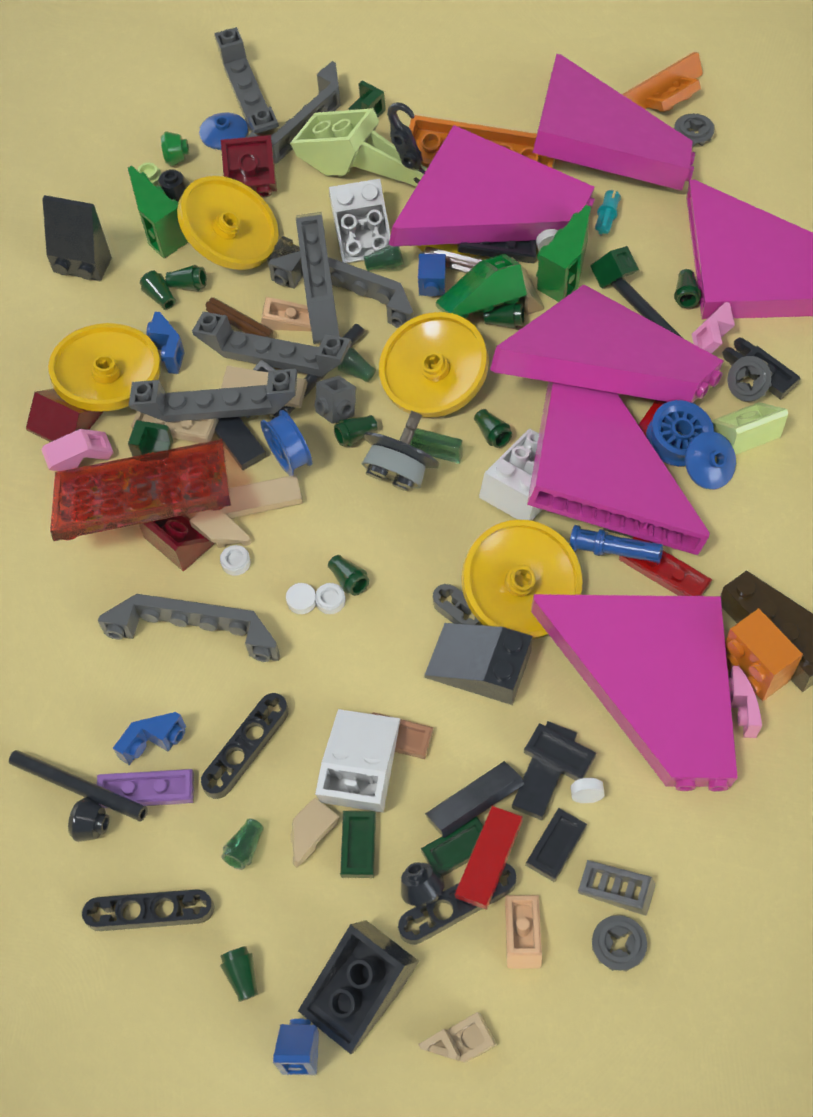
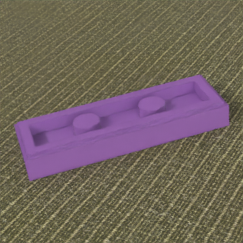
(151, 787)

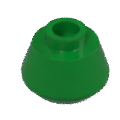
(173, 148)

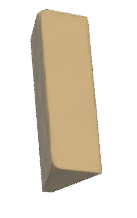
(532, 301)

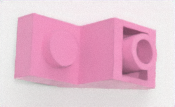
(709, 333)
(71, 449)

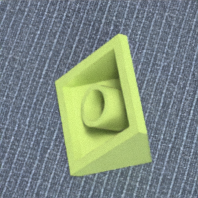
(751, 426)

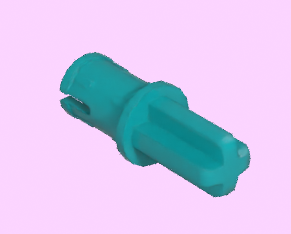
(607, 212)

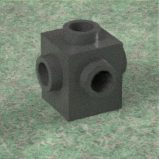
(335, 399)

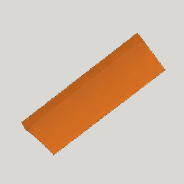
(432, 132)

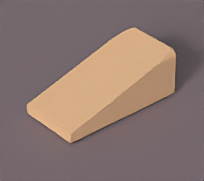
(285, 315)
(523, 931)

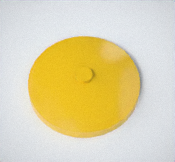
(227, 222)
(99, 363)
(434, 364)
(510, 567)

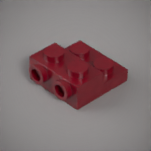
(250, 162)

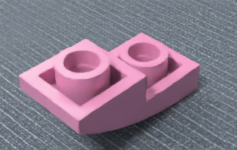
(744, 698)

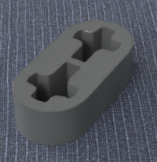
(448, 610)

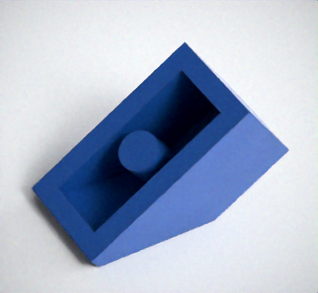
(297, 1048)

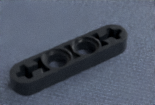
(241, 743)
(148, 904)
(460, 910)

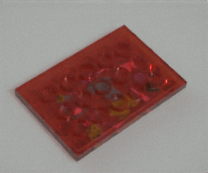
(139, 490)

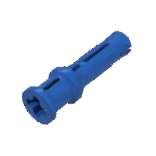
(602, 543)

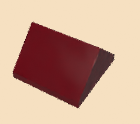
(55, 418)
(176, 540)

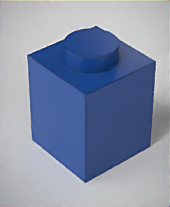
(432, 274)

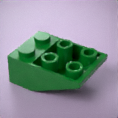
(157, 215)
(563, 258)
(485, 285)

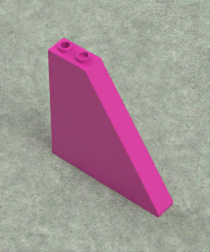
(606, 131)
(486, 195)
(748, 257)
(609, 349)
(606, 473)
(657, 674)

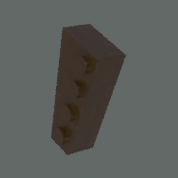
(749, 593)

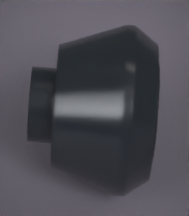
(173, 184)
(87, 820)
(421, 884)

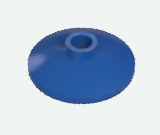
(221, 127)
(701, 460)

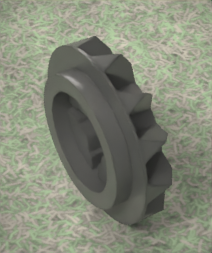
(698, 123)
(740, 370)
(619, 927)

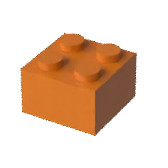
(762, 653)

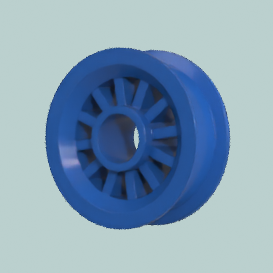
(674, 418)
(286, 442)

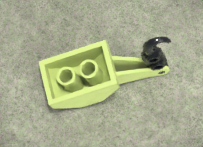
(348, 139)

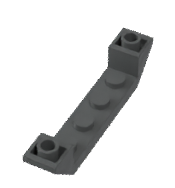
(242, 80)
(326, 101)
(288, 272)
(317, 276)
(282, 354)
(152, 399)
(123, 620)

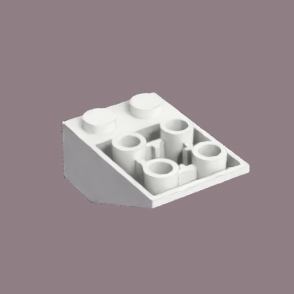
(359, 219)
(509, 479)
(358, 761)

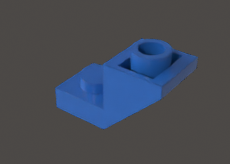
(167, 341)
(161, 730)

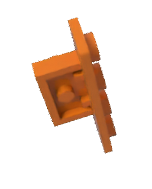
(669, 85)

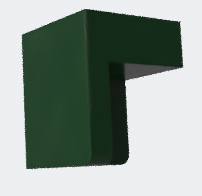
(369, 98)
(613, 266)
(149, 438)

